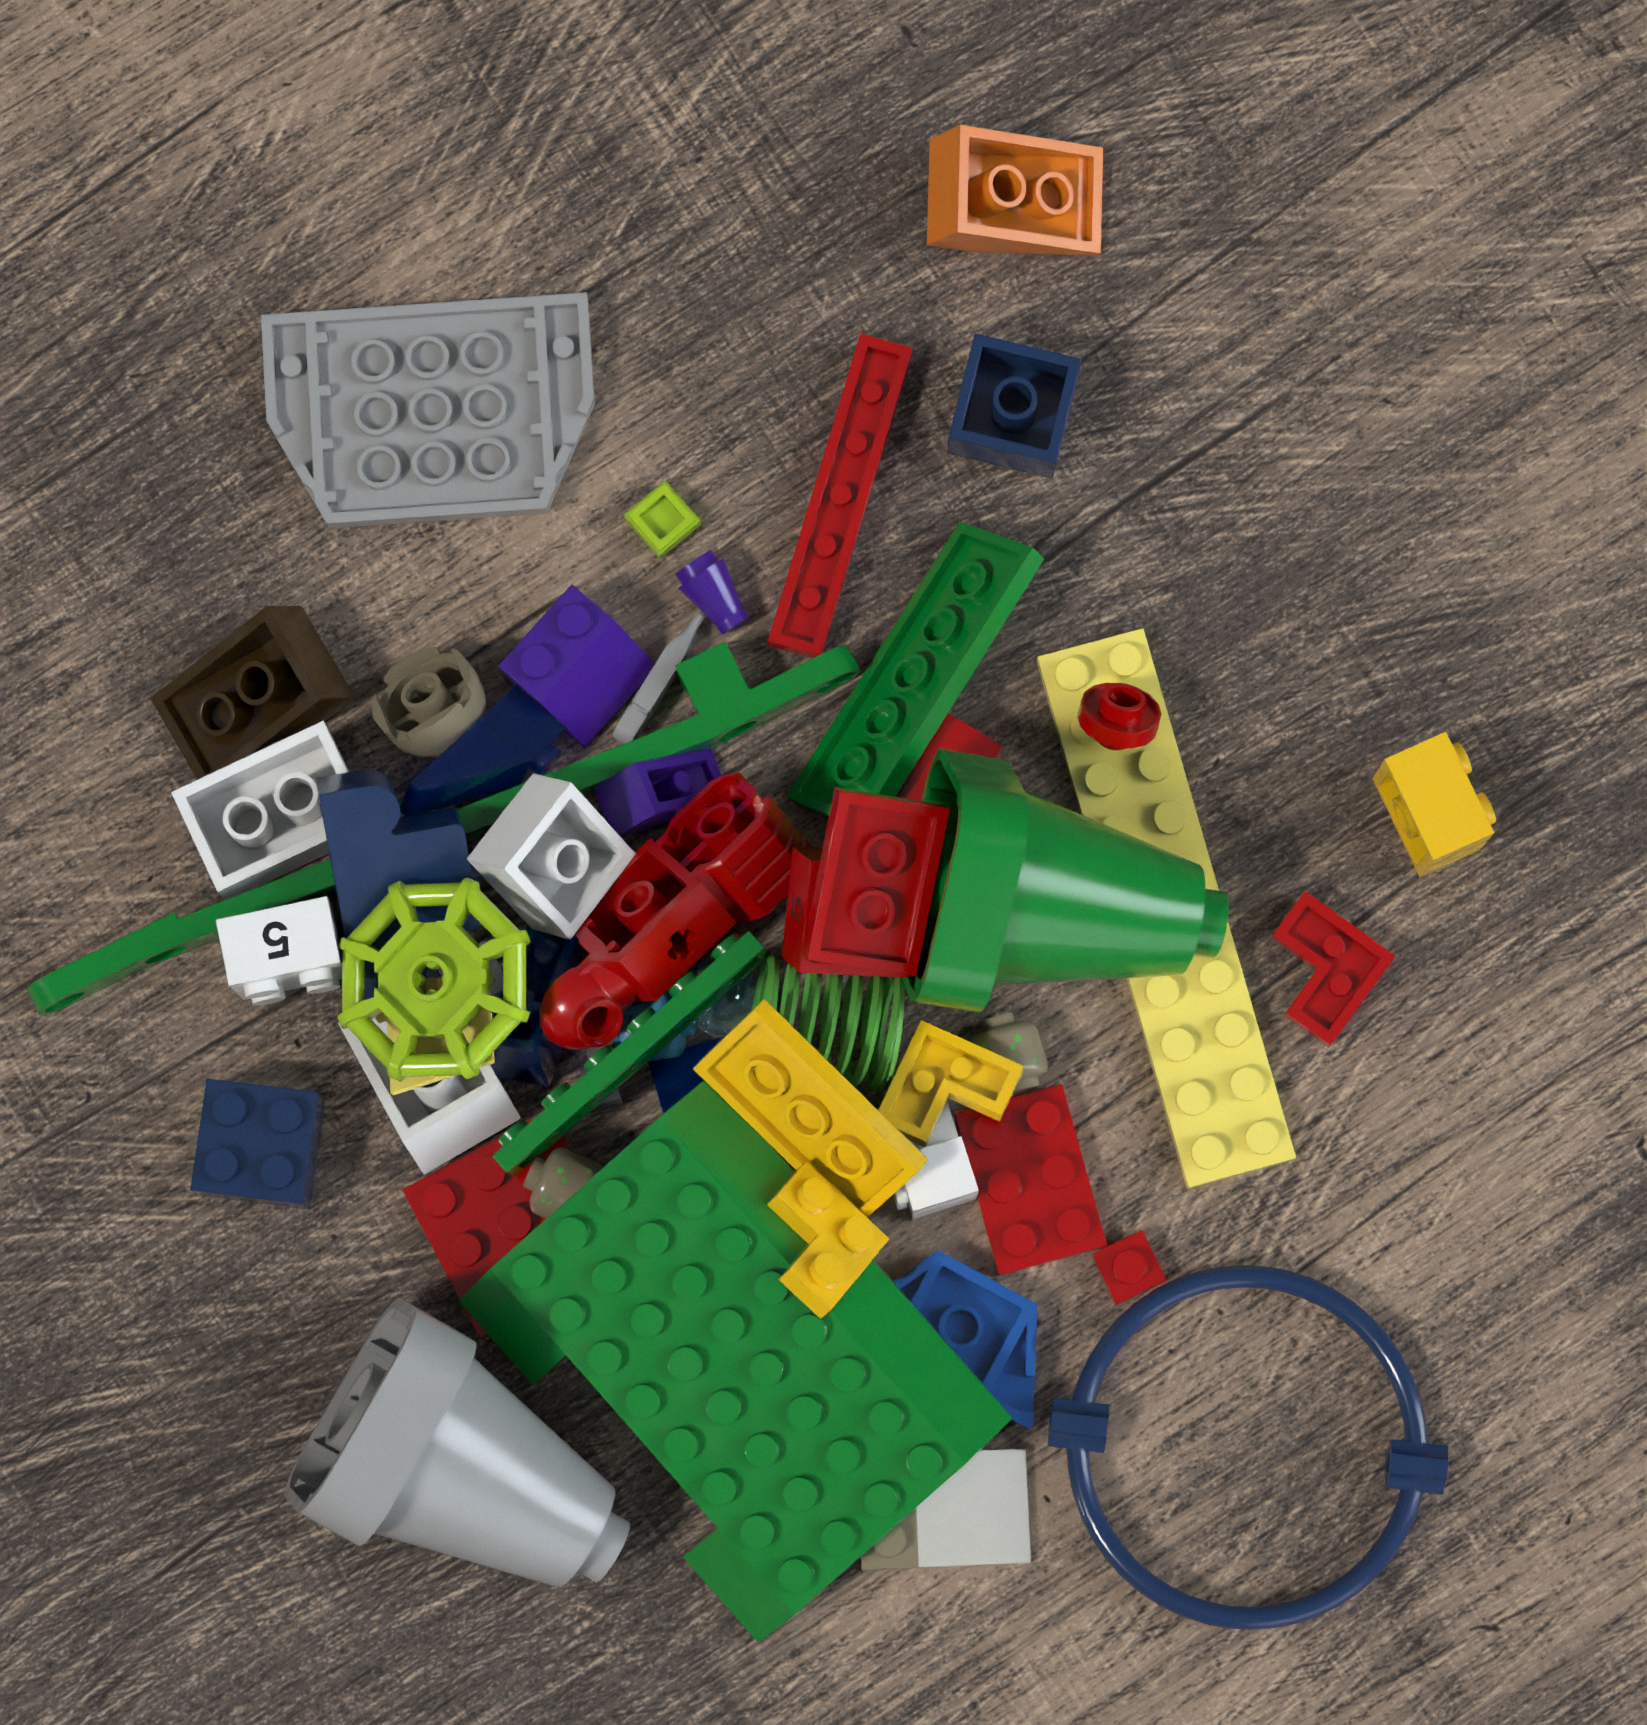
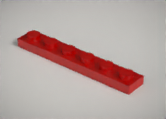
(840, 496)

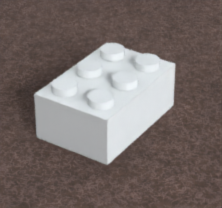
(262, 811)

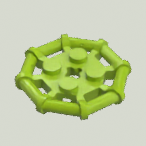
(464, 985)

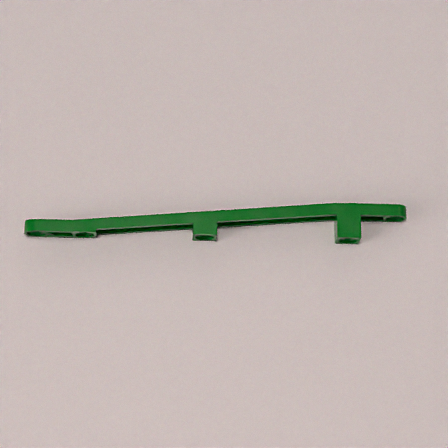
(722, 710)

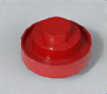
(1119, 716)

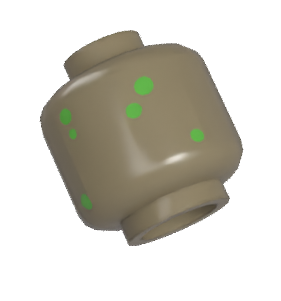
(1017, 1042)
(558, 1179)

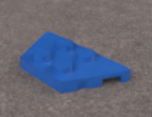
(983, 1325)

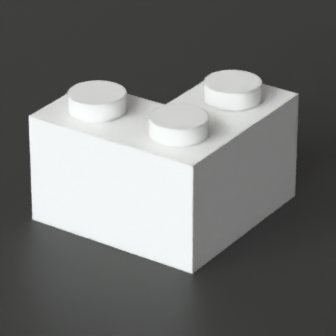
(945, 1177)

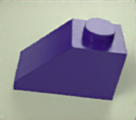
(654, 790)

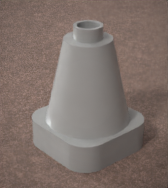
(451, 1462)

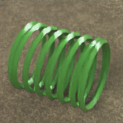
(874, 1065)

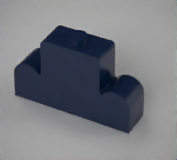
(378, 847)

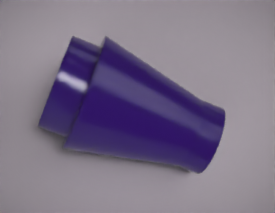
(712, 591)

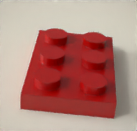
(875, 881)
(1031, 1181)

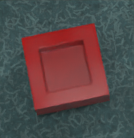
(1128, 1267)

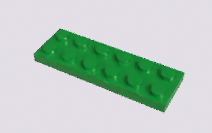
(919, 668)

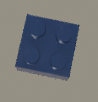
(1013, 406)
(258, 1143)

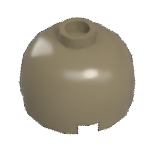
(429, 701)

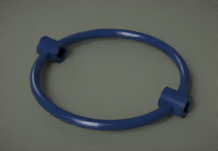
(1409, 1465)

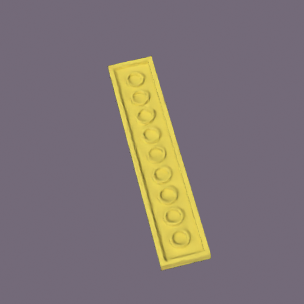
(1194, 1023)

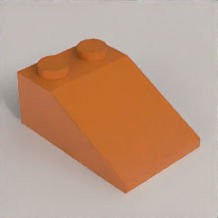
(1013, 193)

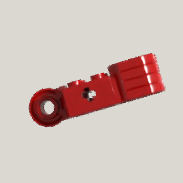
(673, 902)

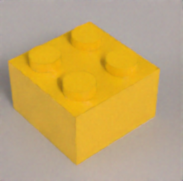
(1435, 803)

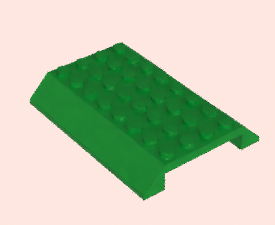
(772, 1420)

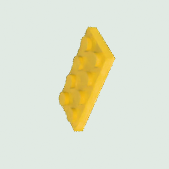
(809, 1109)

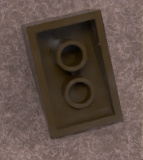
(252, 690)

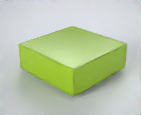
(662, 519)

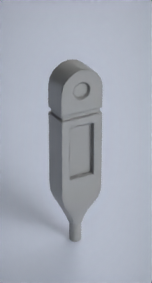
(656, 684)

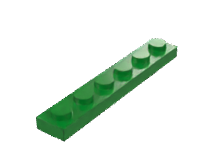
(647, 1037)

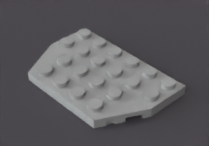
(430, 405)

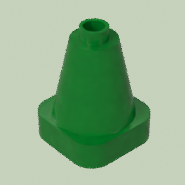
(1049, 894)

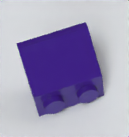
(578, 665)

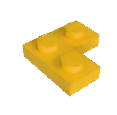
(945, 1068)
(837, 1238)

